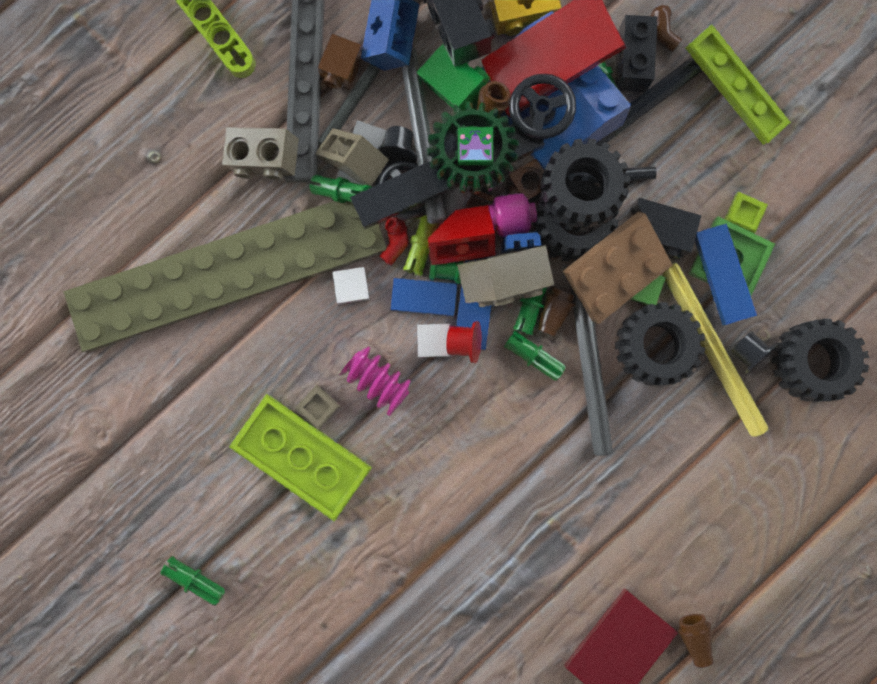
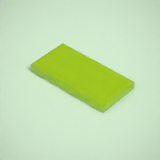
(300, 457)

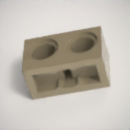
(261, 145)

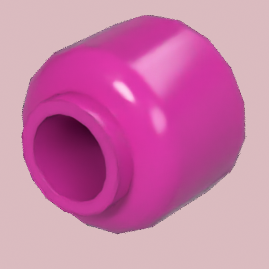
(512, 214)

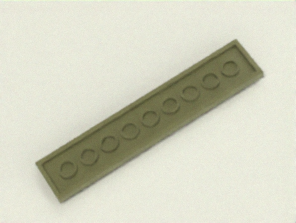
(220, 273)

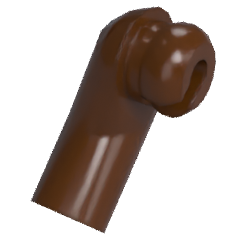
(664, 34)

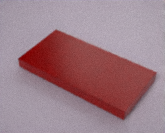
(559, 45)

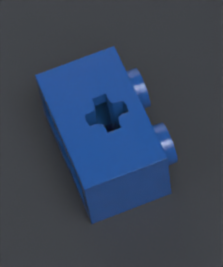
(390, 33)

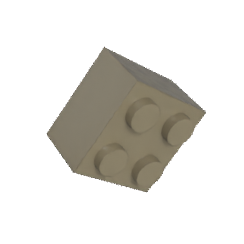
(506, 277)

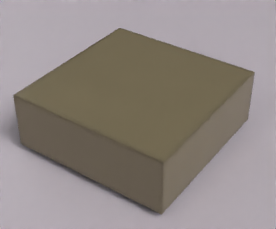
(317, 407)

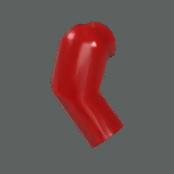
(398, 240)

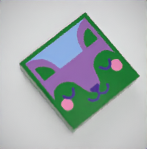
(475, 146)

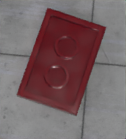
(621, 644)

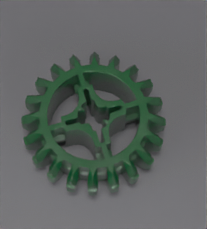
(450, 168)

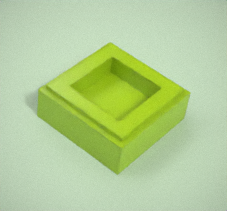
(746, 212)

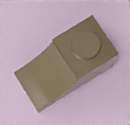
(352, 155)

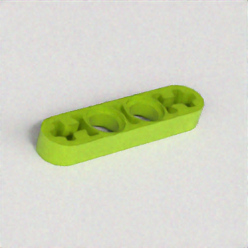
(210, 27)

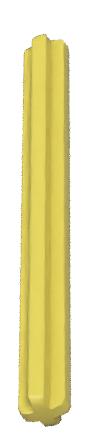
(716, 352)

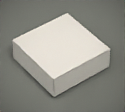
(350, 285)
(432, 340)

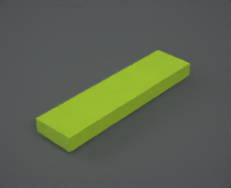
(737, 84)

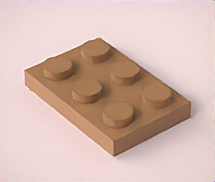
(618, 267)

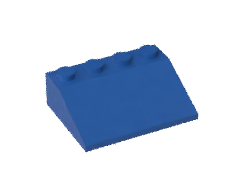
(598, 110)

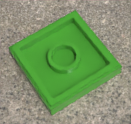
(751, 251)

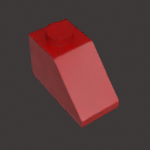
(463, 236)

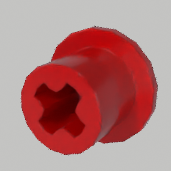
(465, 341)

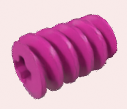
(376, 379)

